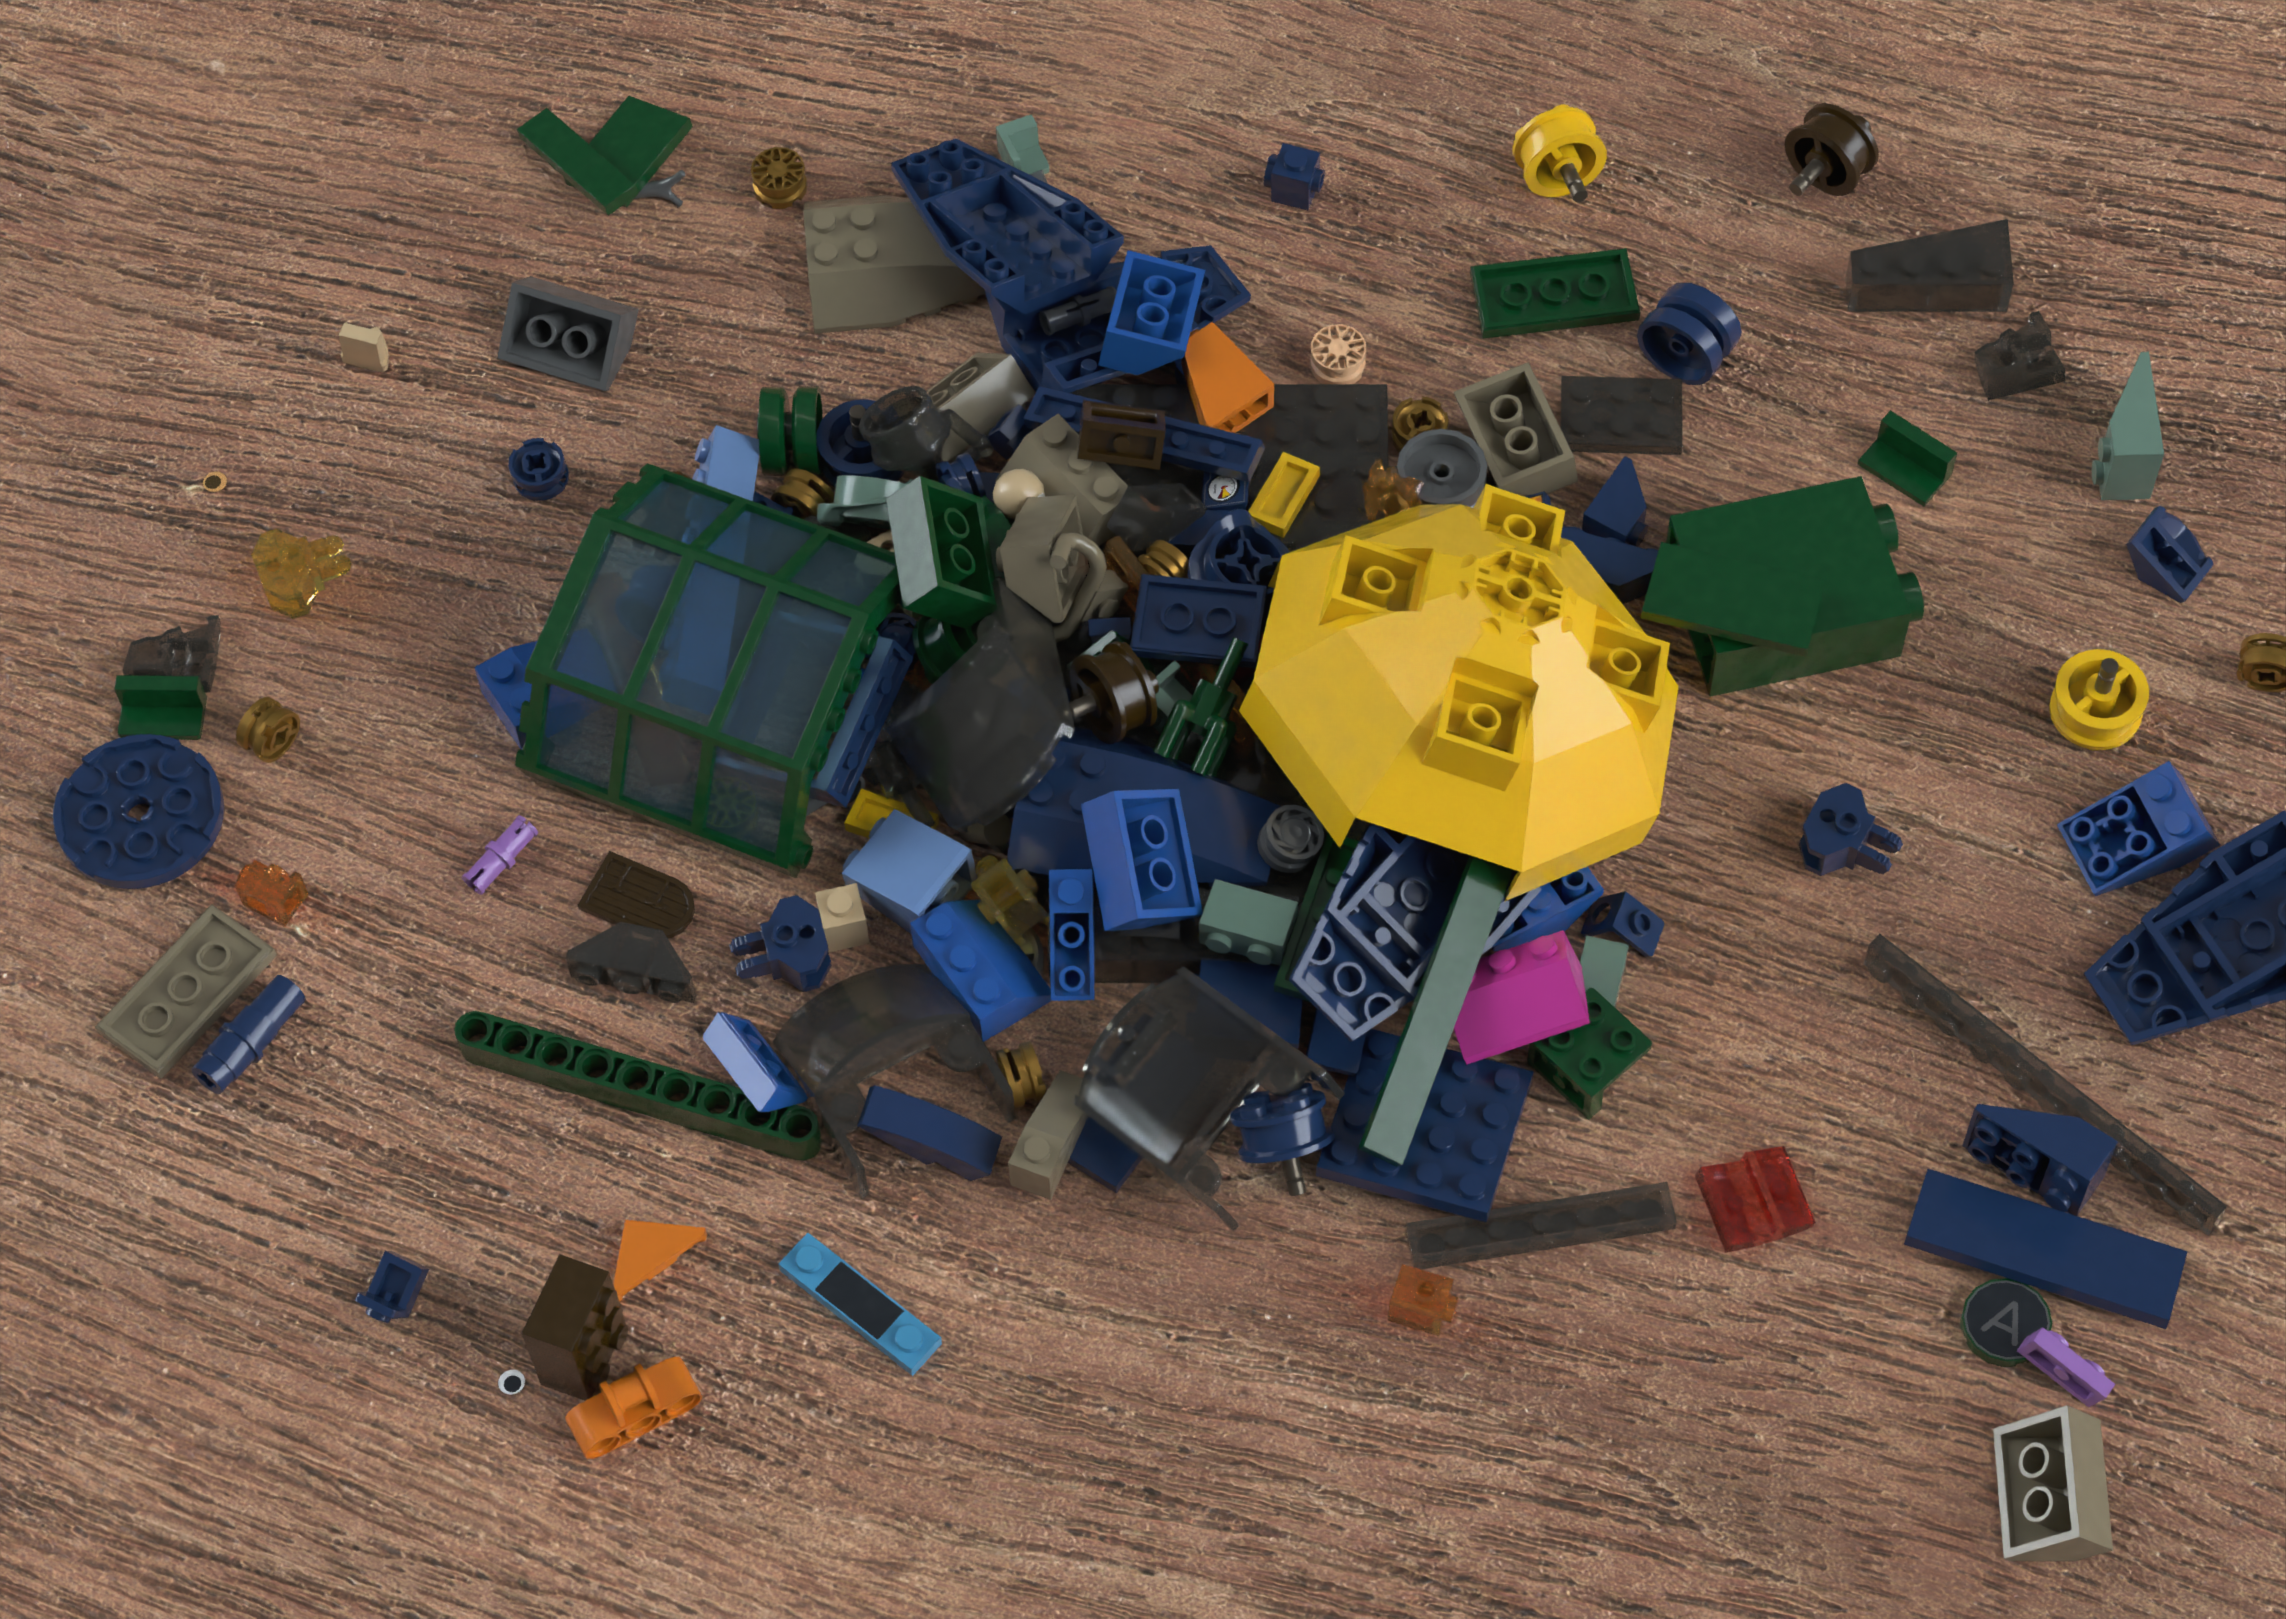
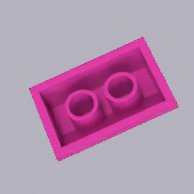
(1522, 998)

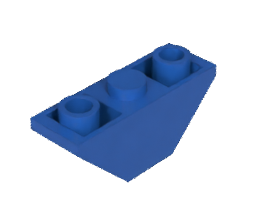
(1553, 908)

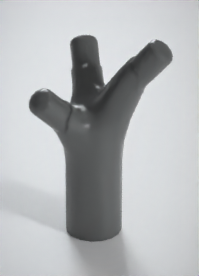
(662, 189)

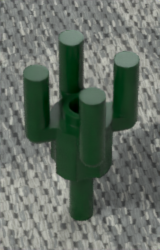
(1205, 715)

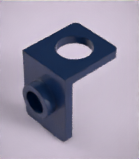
(1628, 920)

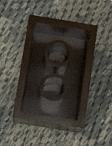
(575, 1328)

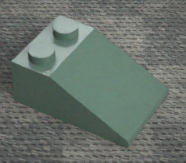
(2133, 442)

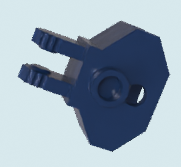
(1839, 831)
(793, 946)

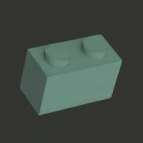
(1247, 923)

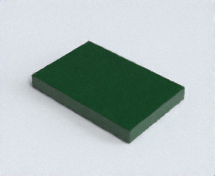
(639, 139)

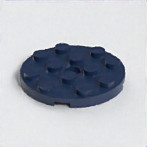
(168, 839)

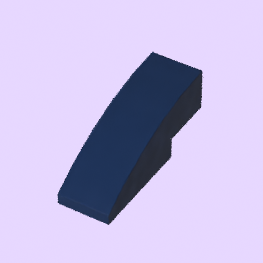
(930, 1132)

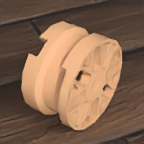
(1327, 355)

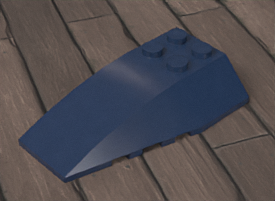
(1072, 355)
(1218, 815)
(1384, 928)
(2207, 946)

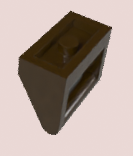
(1121, 434)

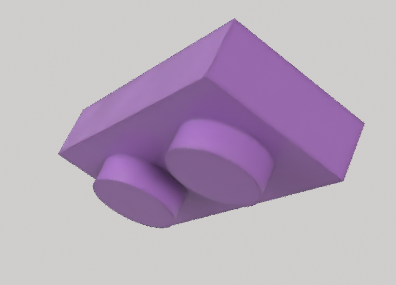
(2077, 1375)

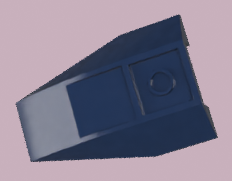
(1007, 226)

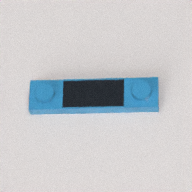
(860, 1304)

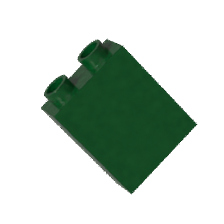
(1822, 534)

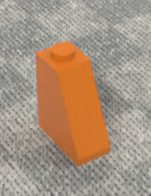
(1224, 382)

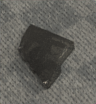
(2019, 360)
(177, 653)

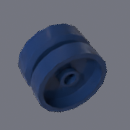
(1689, 333)

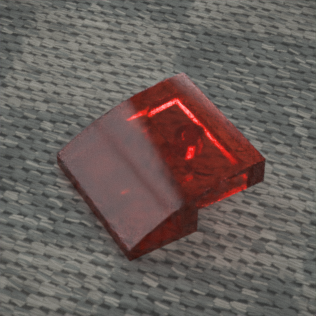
(1755, 1199)

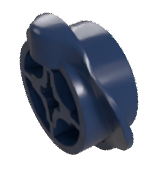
(1249, 548)

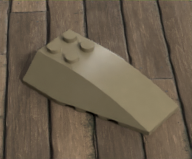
(876, 265)

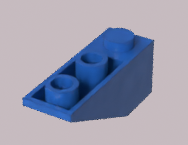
(1072, 934)

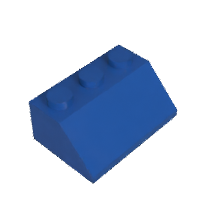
(1150, 314)
(1141, 858)
(979, 965)

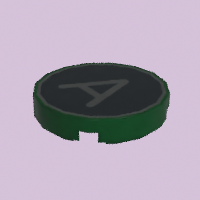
(2000, 1318)

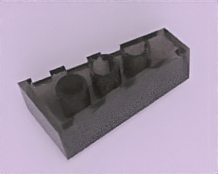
(1934, 273)

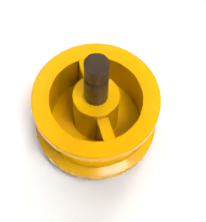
(1559, 152)
(2099, 699)

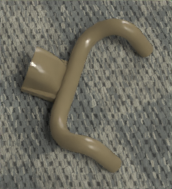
(1100, 591)

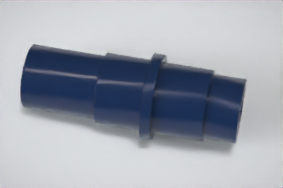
(247, 1035)

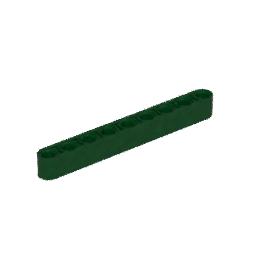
(623, 1071)

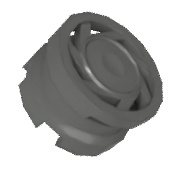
(1289, 839)

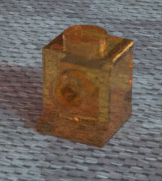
(271, 891)

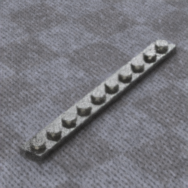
(2053, 1092)

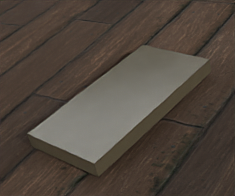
(186, 991)

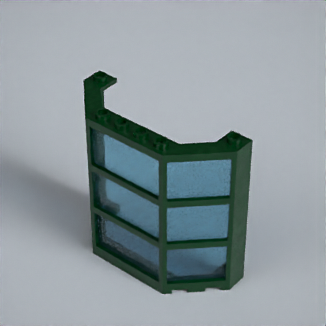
(703, 664)

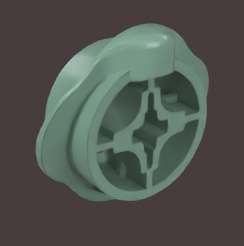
(859, 502)

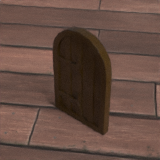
(638, 896)

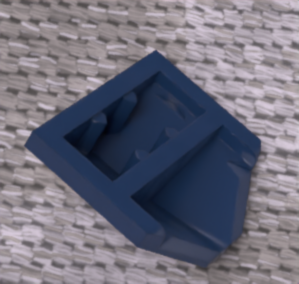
(2168, 555)

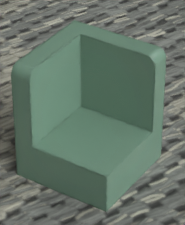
(1020, 145)
(1169, 692)

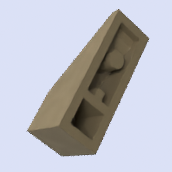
(1048, 1138)

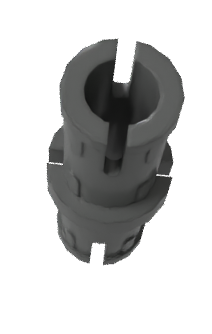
(1077, 311)

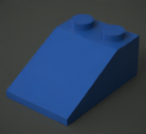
(504, 686)

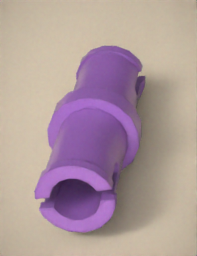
(500, 855)

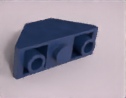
(1620, 565)

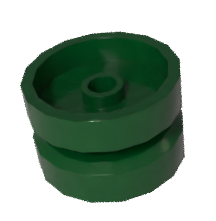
(785, 431)

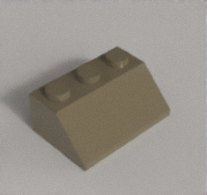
(980, 394)
(1518, 432)
(1052, 457)
(1028, 550)
(2052, 1487)

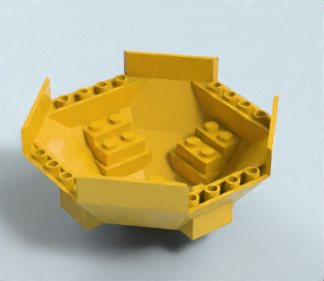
(1466, 688)

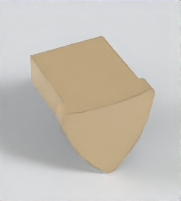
(364, 347)

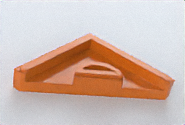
(650, 1249)

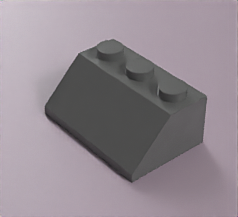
(566, 332)

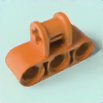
(633, 1406)

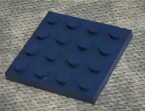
(1457, 1142)

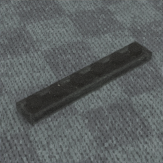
(1541, 1226)

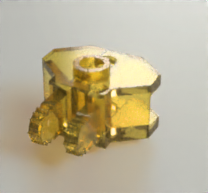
(296, 569)
(1008, 897)

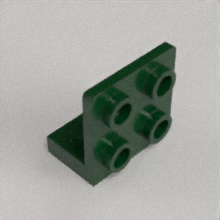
(1590, 1056)

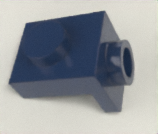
(393, 1288)

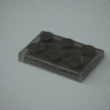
(1622, 414)

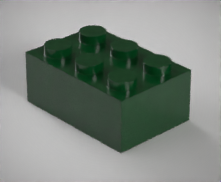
(942, 552)

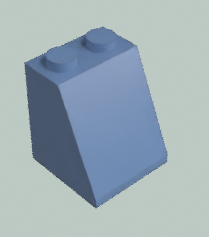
(909, 869)

